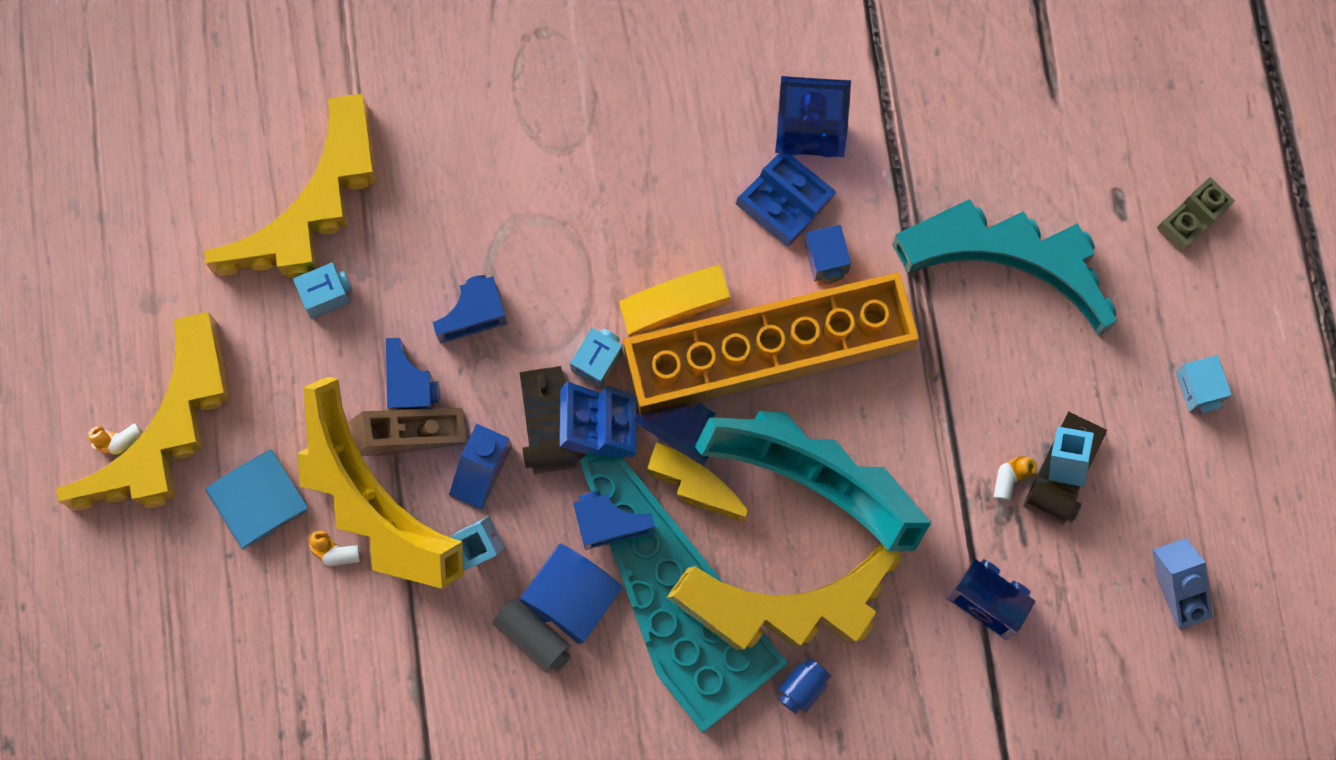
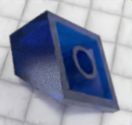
(678, 427)

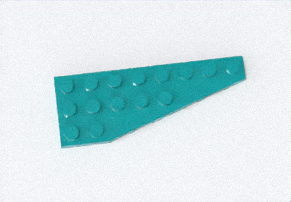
(687, 657)

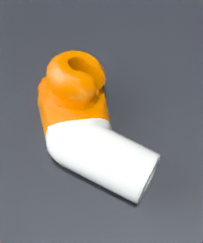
(112, 442)
(1011, 473)
(330, 553)

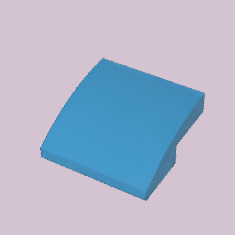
(256, 499)

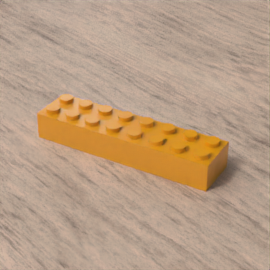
(770, 343)

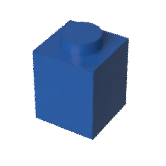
(827, 254)

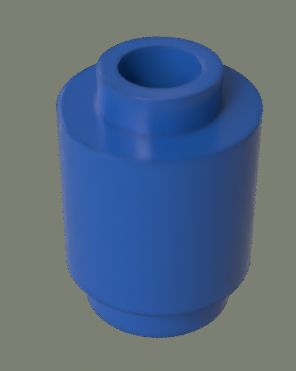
(803, 686)

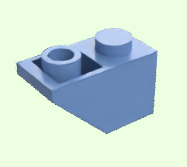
(1183, 582)

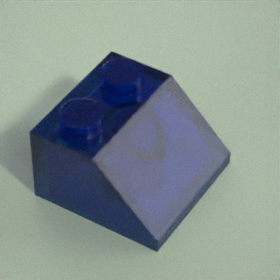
(812, 116)
(992, 599)

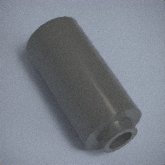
(532, 636)

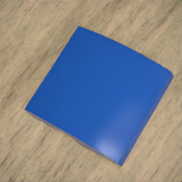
(785, 198)
(598, 421)
(570, 593)

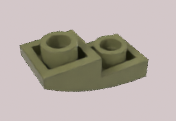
(1195, 214)

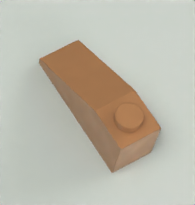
(407, 430)

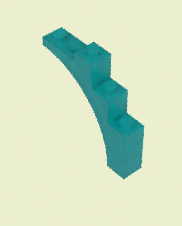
(1015, 242)
(823, 466)

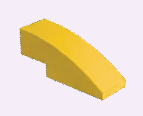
(675, 300)
(695, 483)

